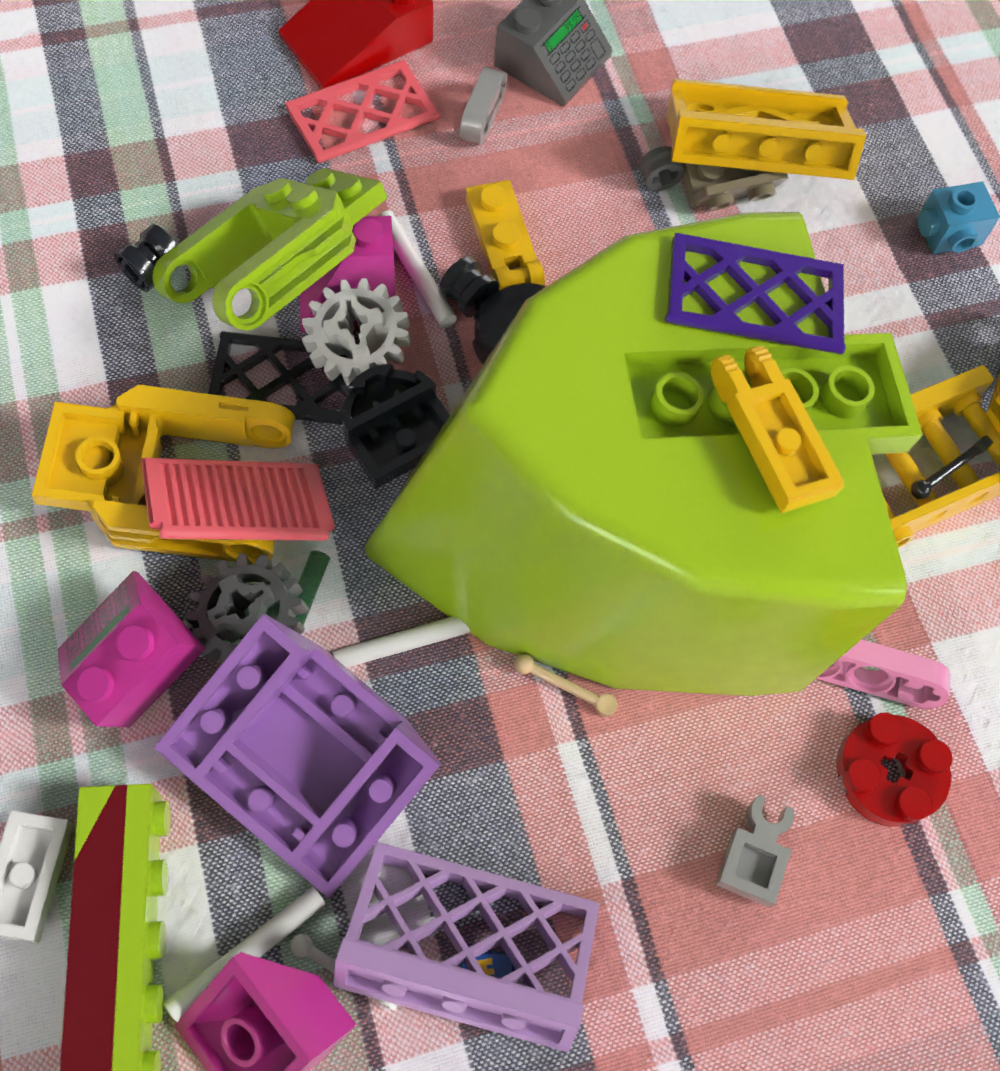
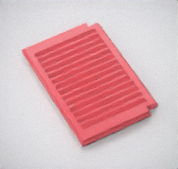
(236, 500)

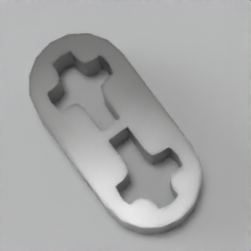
(483, 105)

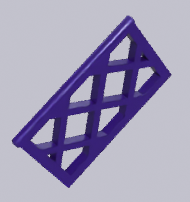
(787, 270)

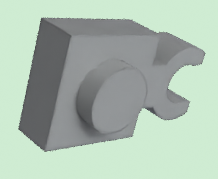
(753, 859)

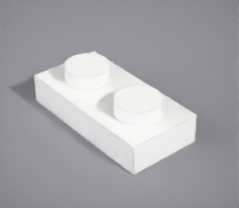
(29, 871)

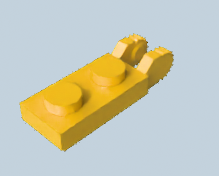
(776, 430)

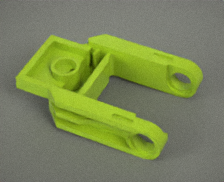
(271, 243)

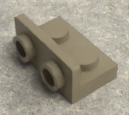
(721, 185)

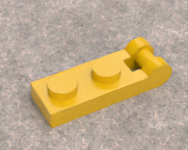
(503, 234)

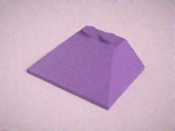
(300, 752)

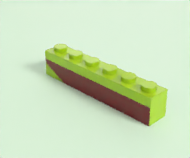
(115, 930)

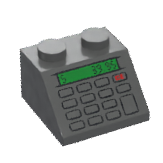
(551, 46)

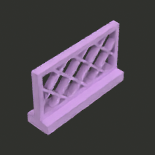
(458, 992)

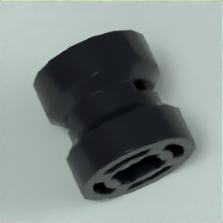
(139, 259)

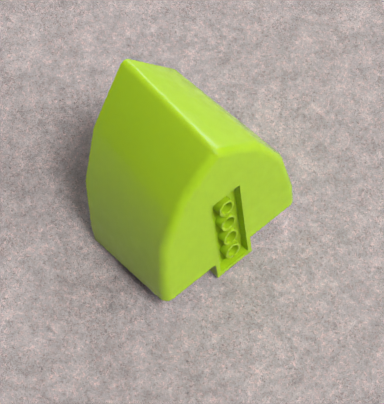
(611, 508)

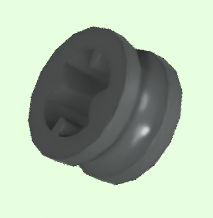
(660, 170)

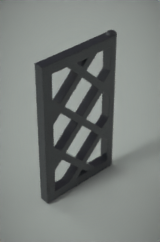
(268, 346)

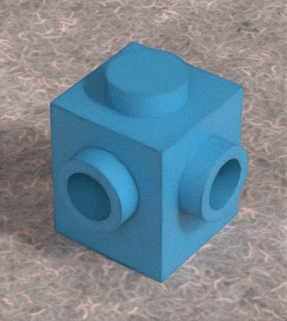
(957, 217)

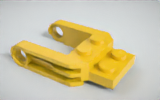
(97, 452)

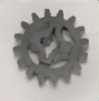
(227, 596)

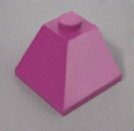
(370, 260)
(264, 1018)

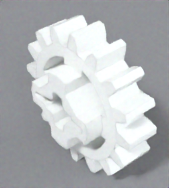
(334, 329)

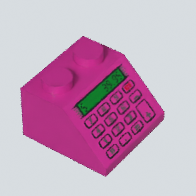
(126, 654)

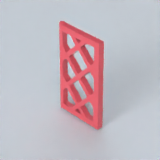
(371, 84)

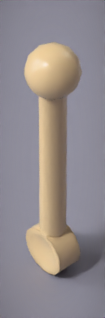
(604, 705)

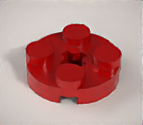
(922, 757)

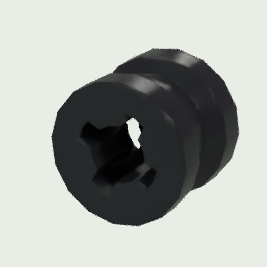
(468, 285)

